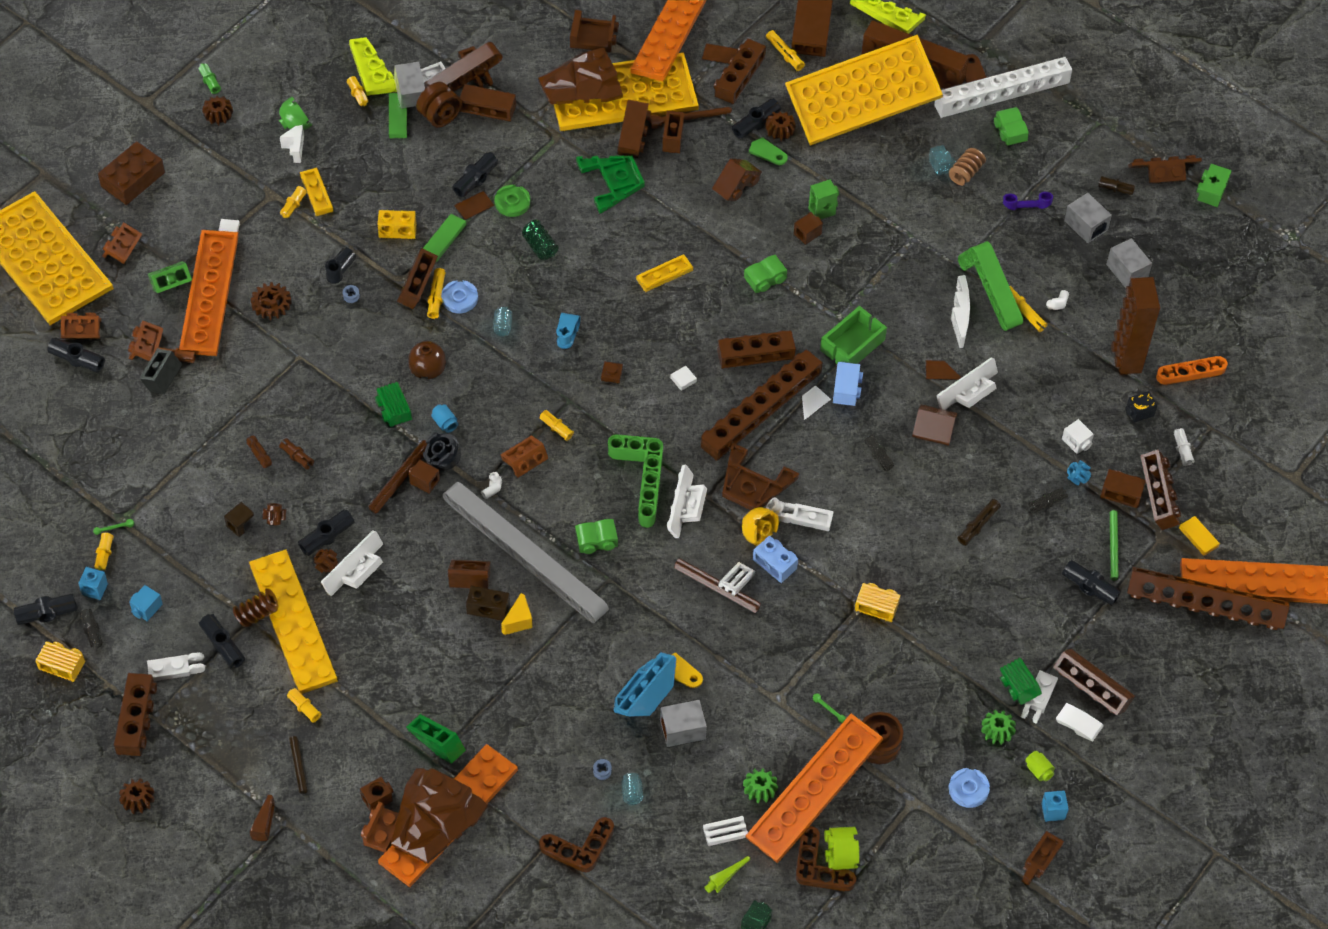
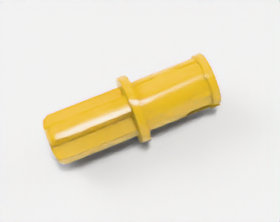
(357, 91)
(293, 202)
(556, 425)
(103, 551)
(304, 705)

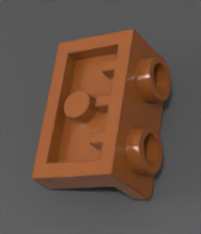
(122, 244)
(80, 326)
(146, 340)
(525, 455)
(380, 828)

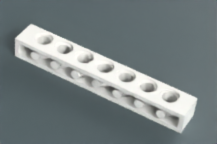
(1004, 87)

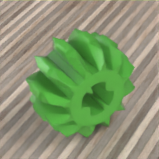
(995, 720)
(760, 785)

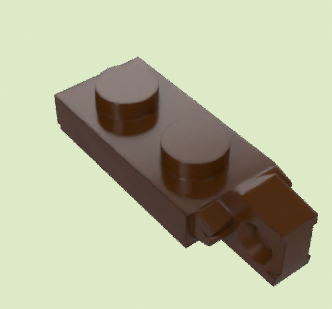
(1041, 857)

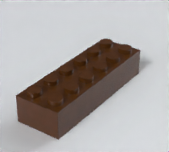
(946, 64)
(1135, 325)

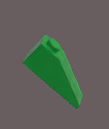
(437, 738)

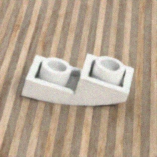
(1079, 721)

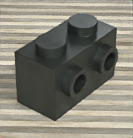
(160, 371)

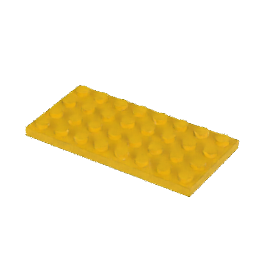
(863, 90)
(671, 95)
(47, 260)

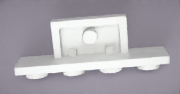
(970, 387)
(687, 502)
(356, 565)

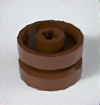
(439, 104)
(892, 733)

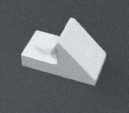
(294, 140)

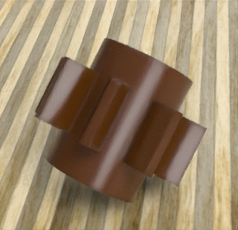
(274, 514)
(325, 560)

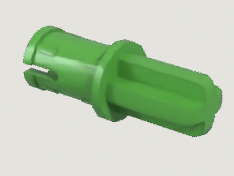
(209, 78)

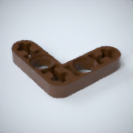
(585, 852)
(814, 871)

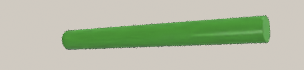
(1114, 545)

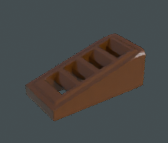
(261, 827)

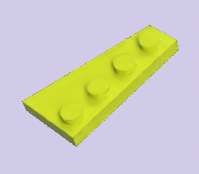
(889, 14)
(371, 69)

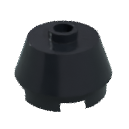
(442, 451)

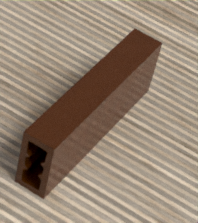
(812, 27)

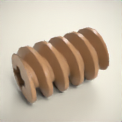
(967, 166)

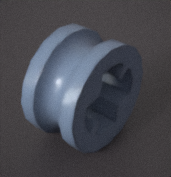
(351, 299)
(600, 764)

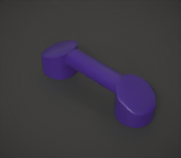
(1044, 201)

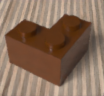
(735, 177)

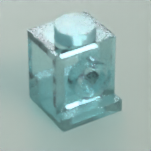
(940, 160)

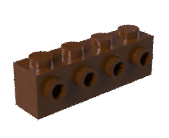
(1160, 489)
(1093, 681)

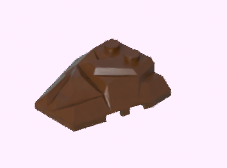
(582, 78)
(434, 814)

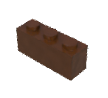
(488, 102)
(633, 129)
(417, 278)

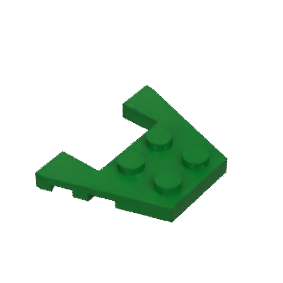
(619, 175)

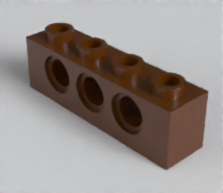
(740, 71)
(756, 349)
(134, 743)

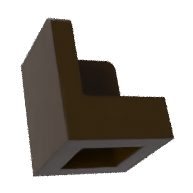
(237, 518)

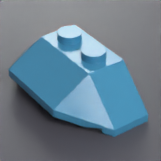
(647, 687)

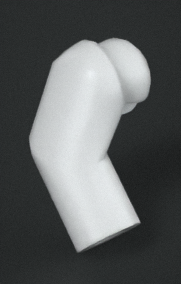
(1058, 303)
(494, 485)

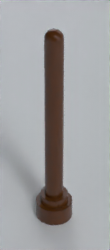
(656, 121)

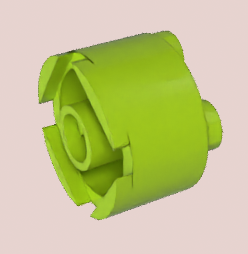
(842, 848)

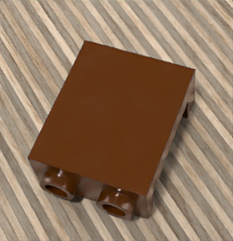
(593, 33)

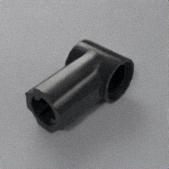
(338, 265)

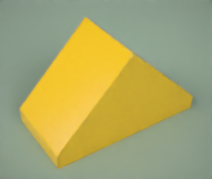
(518, 617)

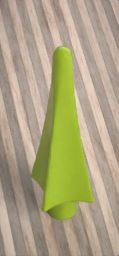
(719, 879)

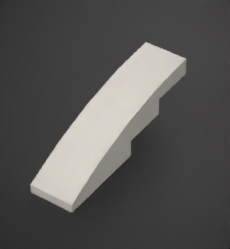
(961, 311)

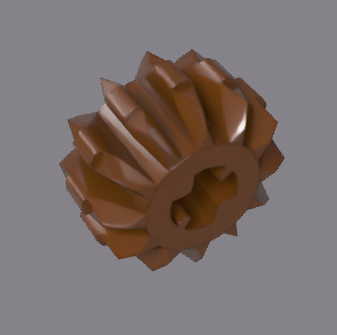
(217, 110)
(780, 125)
(134, 803)

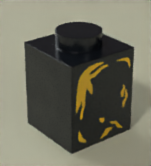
(1141, 406)

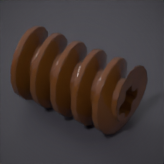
(256, 608)

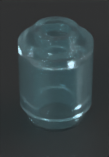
(502, 321)
(632, 788)

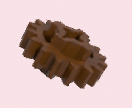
(271, 300)

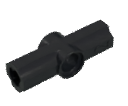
(756, 118)
(475, 174)
(76, 354)
(318, 538)
(1091, 582)
(45, 609)
(226, 649)

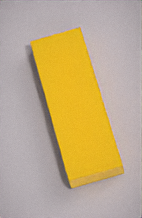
(316, 191)
(664, 273)

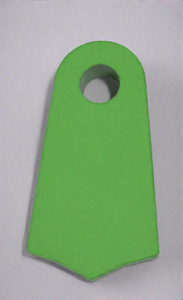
(767, 151)

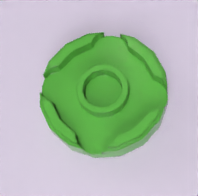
(512, 200)

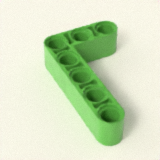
(995, 283)
(650, 474)

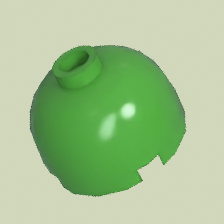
(293, 115)

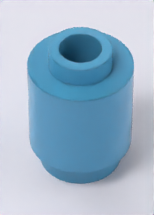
(444, 418)

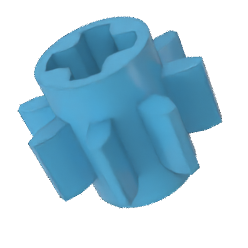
(1079, 472)

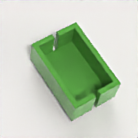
(851, 338)

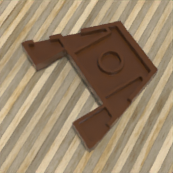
(749, 487)

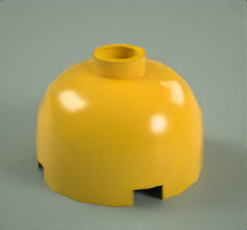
(759, 524)

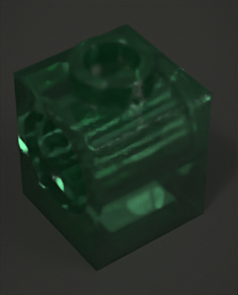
(757, 916)

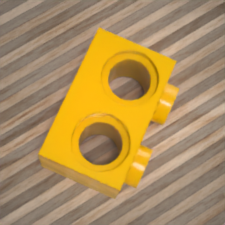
(397, 224)

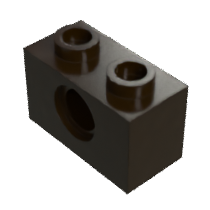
(488, 603)

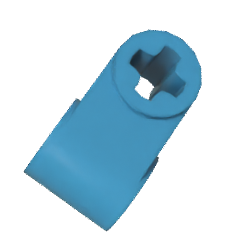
(567, 330)

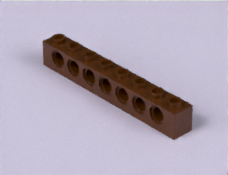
(745, 424)
(1278, 608)

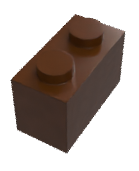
(673, 132)
(1123, 488)

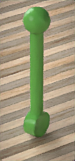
(129, 523)
(817, 698)

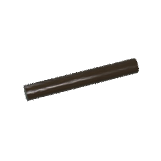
(298, 765)

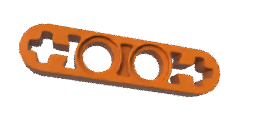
(1190, 367)

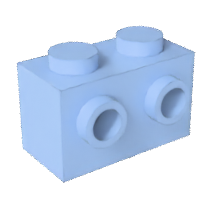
(846, 383)
(775, 559)

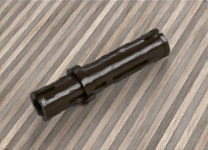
(974, 527)

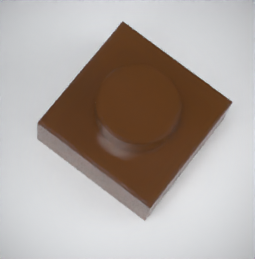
(611, 372)

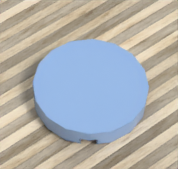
(459, 296)
(969, 787)

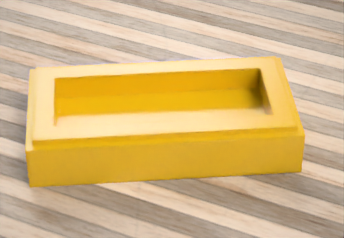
(1199, 535)

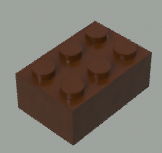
(131, 173)

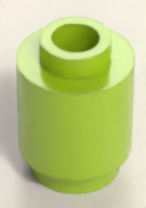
(1040, 766)

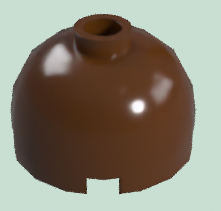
(427, 360)

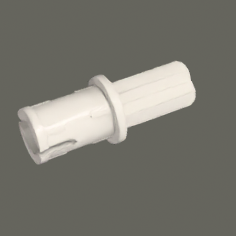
(1183, 447)

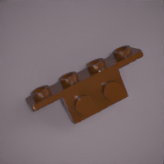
(1166, 170)

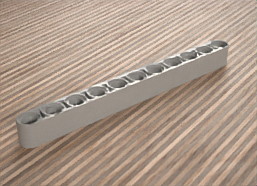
(526, 552)

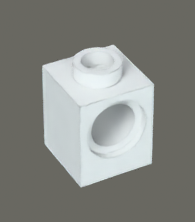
(1077, 436)

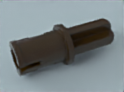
(1116, 185)

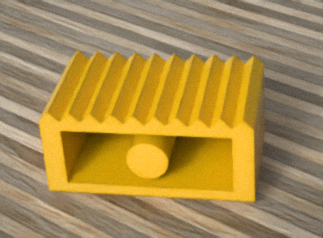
(877, 602)
(60, 660)

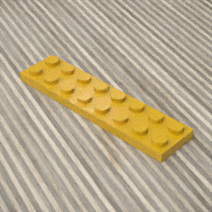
(294, 623)

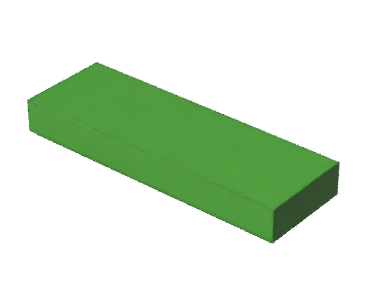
(397, 118)
(445, 235)

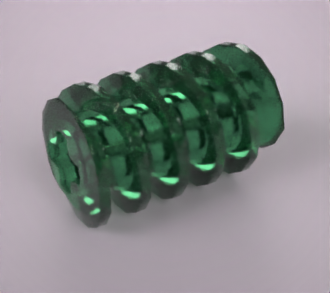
(539, 240)

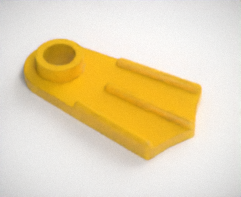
(685, 673)

